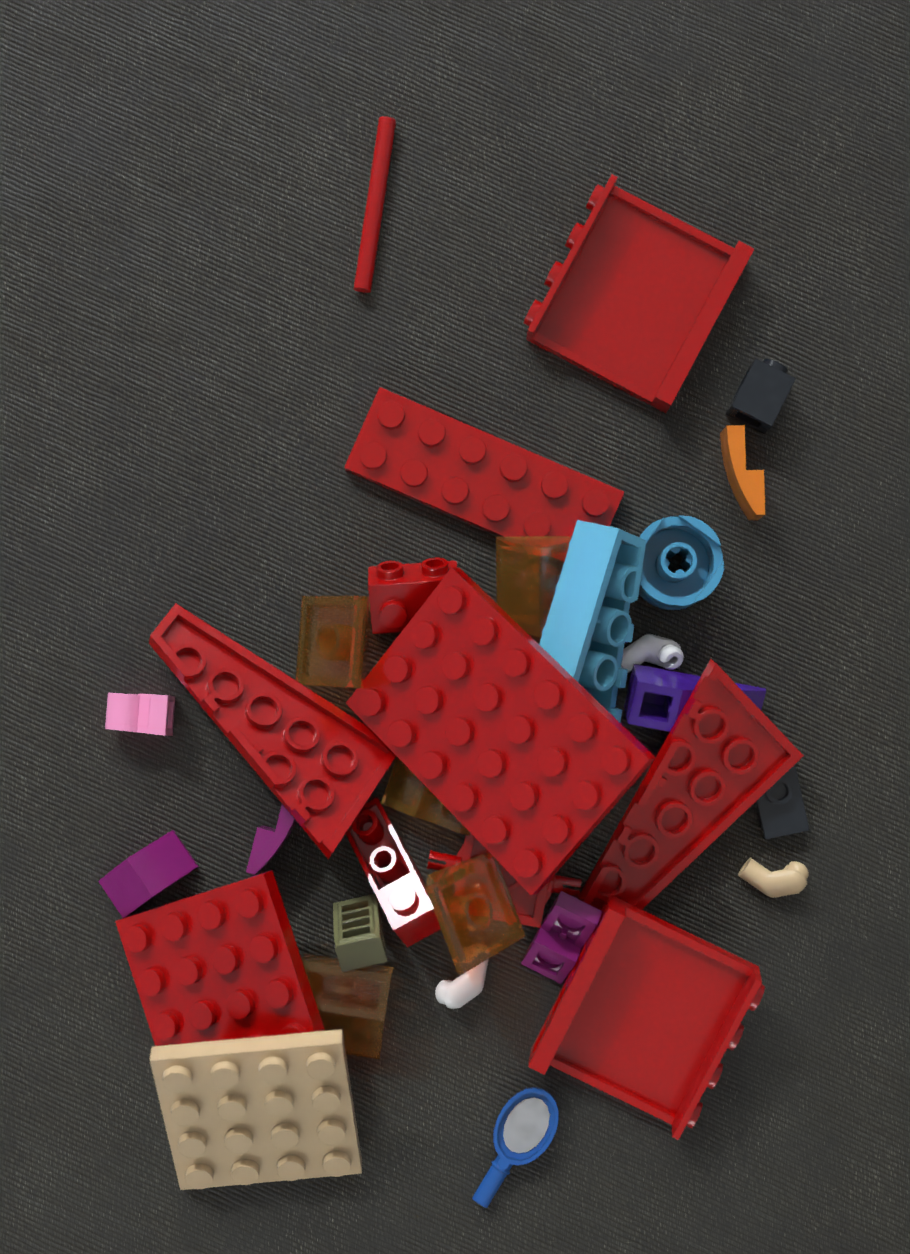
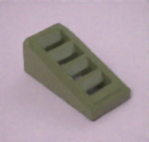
(358, 933)

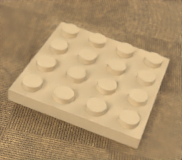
(258, 1109)

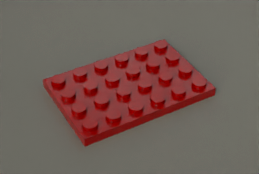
(498, 731)

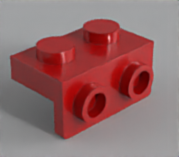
(401, 590)

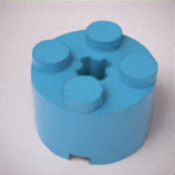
(701, 561)

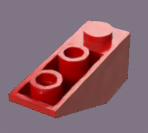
(392, 874)

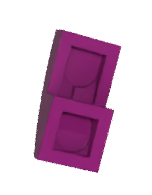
(270, 841)
(561, 937)

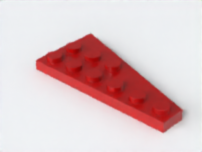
(700, 783)

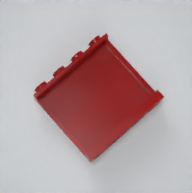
(635, 295)
(648, 1014)

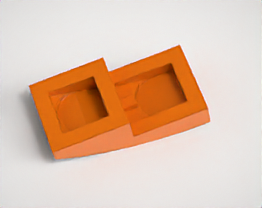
(746, 485)

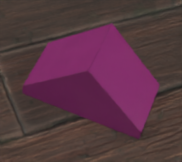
(148, 873)

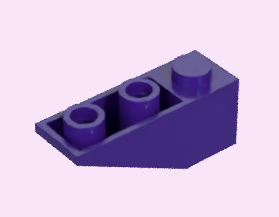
(659, 695)

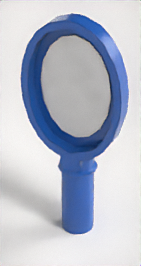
(519, 1137)

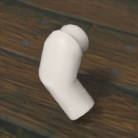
(462, 989)

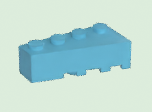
(592, 607)

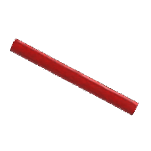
(374, 204)

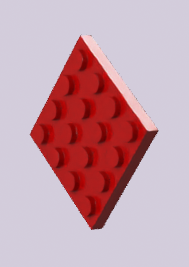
(220, 966)

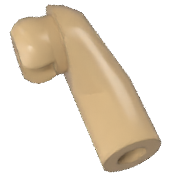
(777, 883)

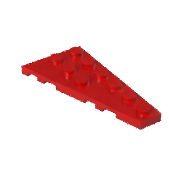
(295, 740)

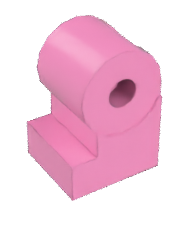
(140, 713)

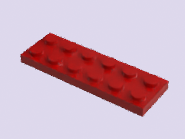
(474, 473)

